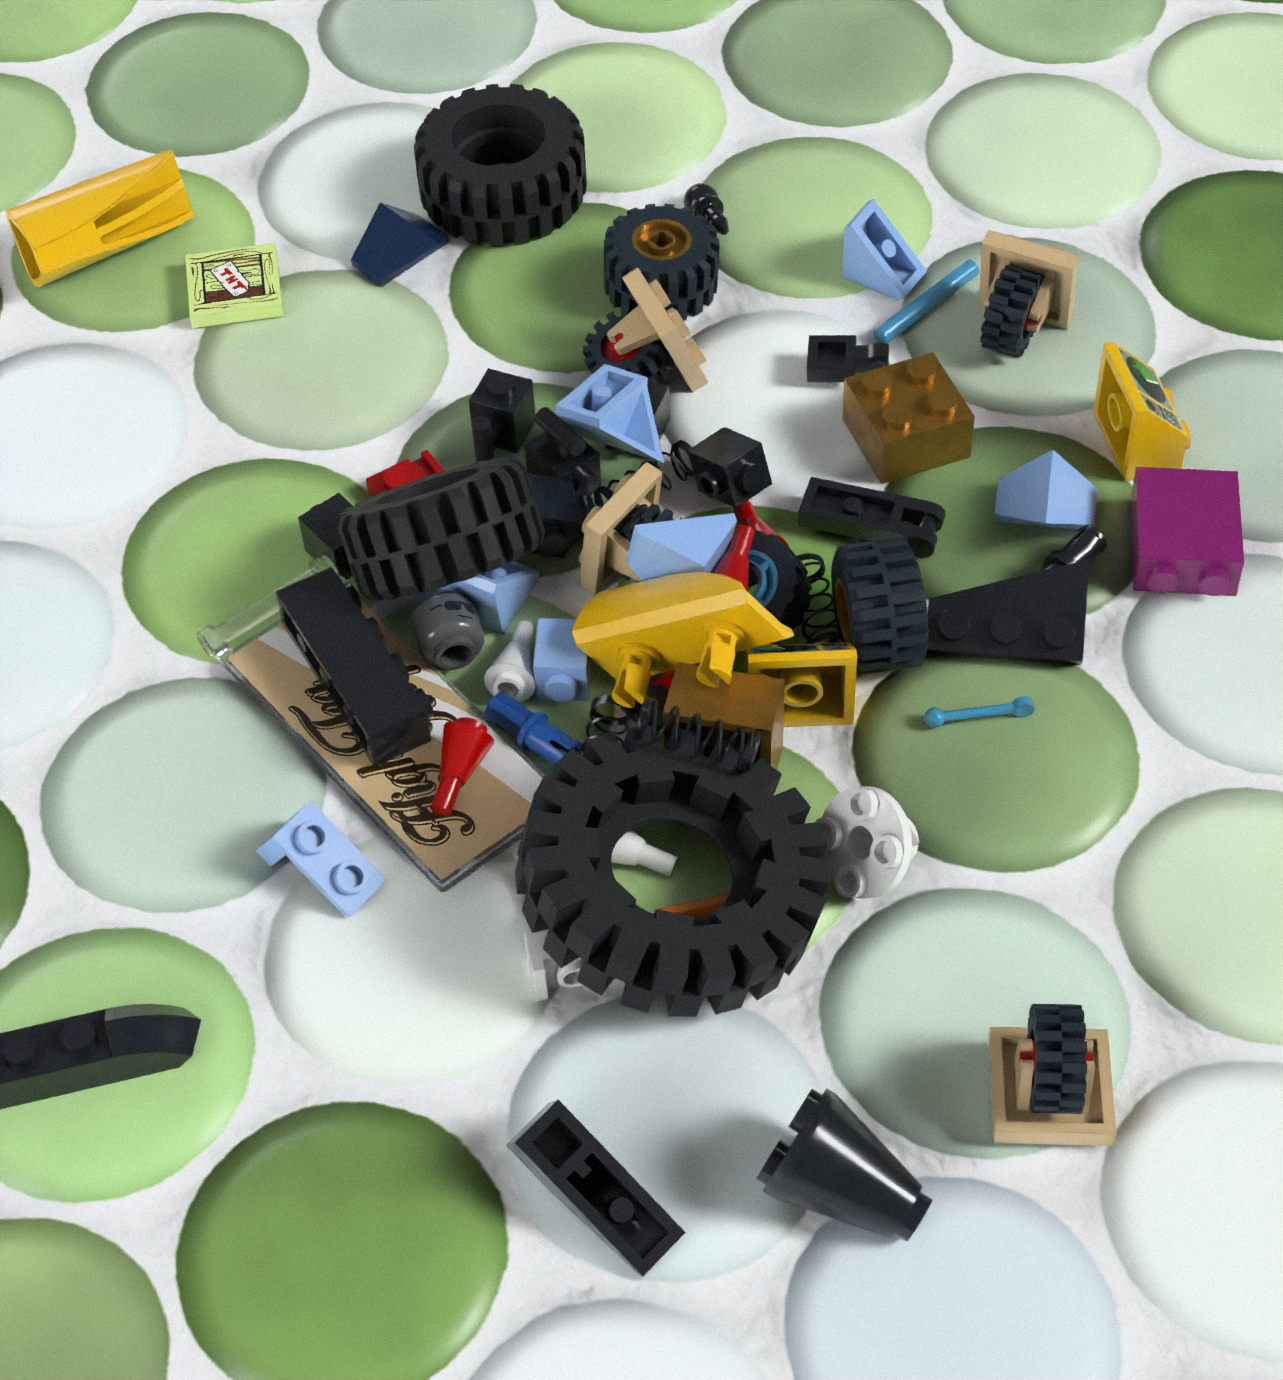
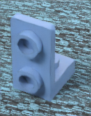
(324, 858)

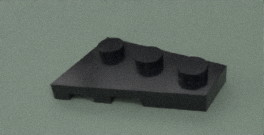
(1015, 618)

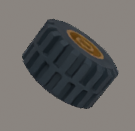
(666, 247)
(880, 604)

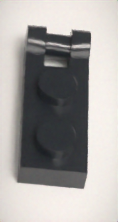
(871, 514)

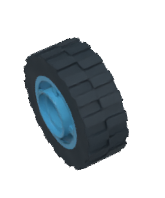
(780, 579)

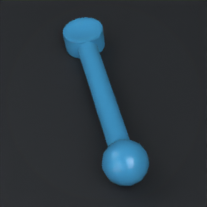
(1021, 707)

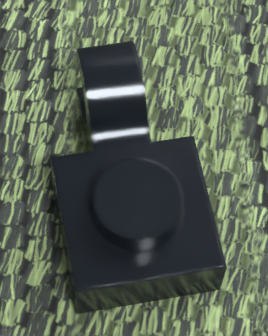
(839, 356)

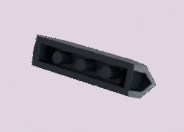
(93, 1050)

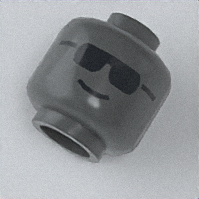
(448, 630)

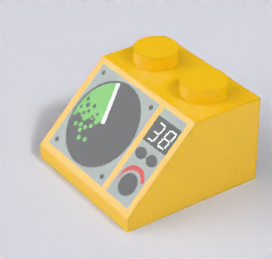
(1137, 414)
(816, 677)

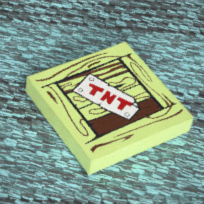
(233, 285)

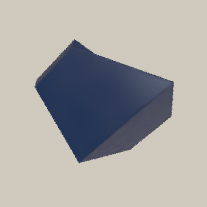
(395, 243)

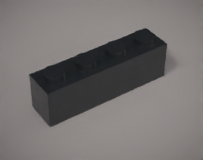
(355, 666)

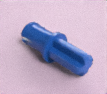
(529, 728)

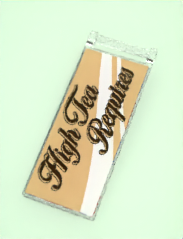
(399, 792)

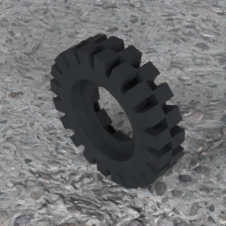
(589, 915)

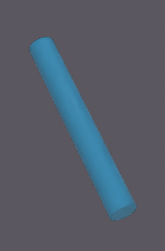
(926, 302)

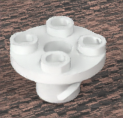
(867, 842)

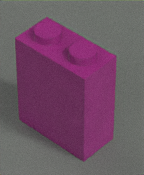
(1186, 531)

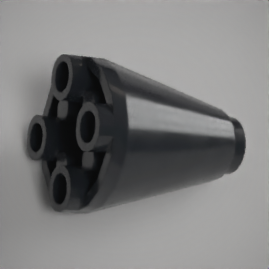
(843, 1171)

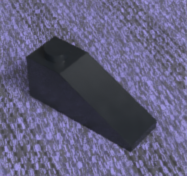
(595, 1187)

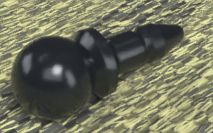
(705, 201)

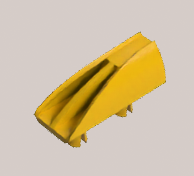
(99, 217)
(672, 620)

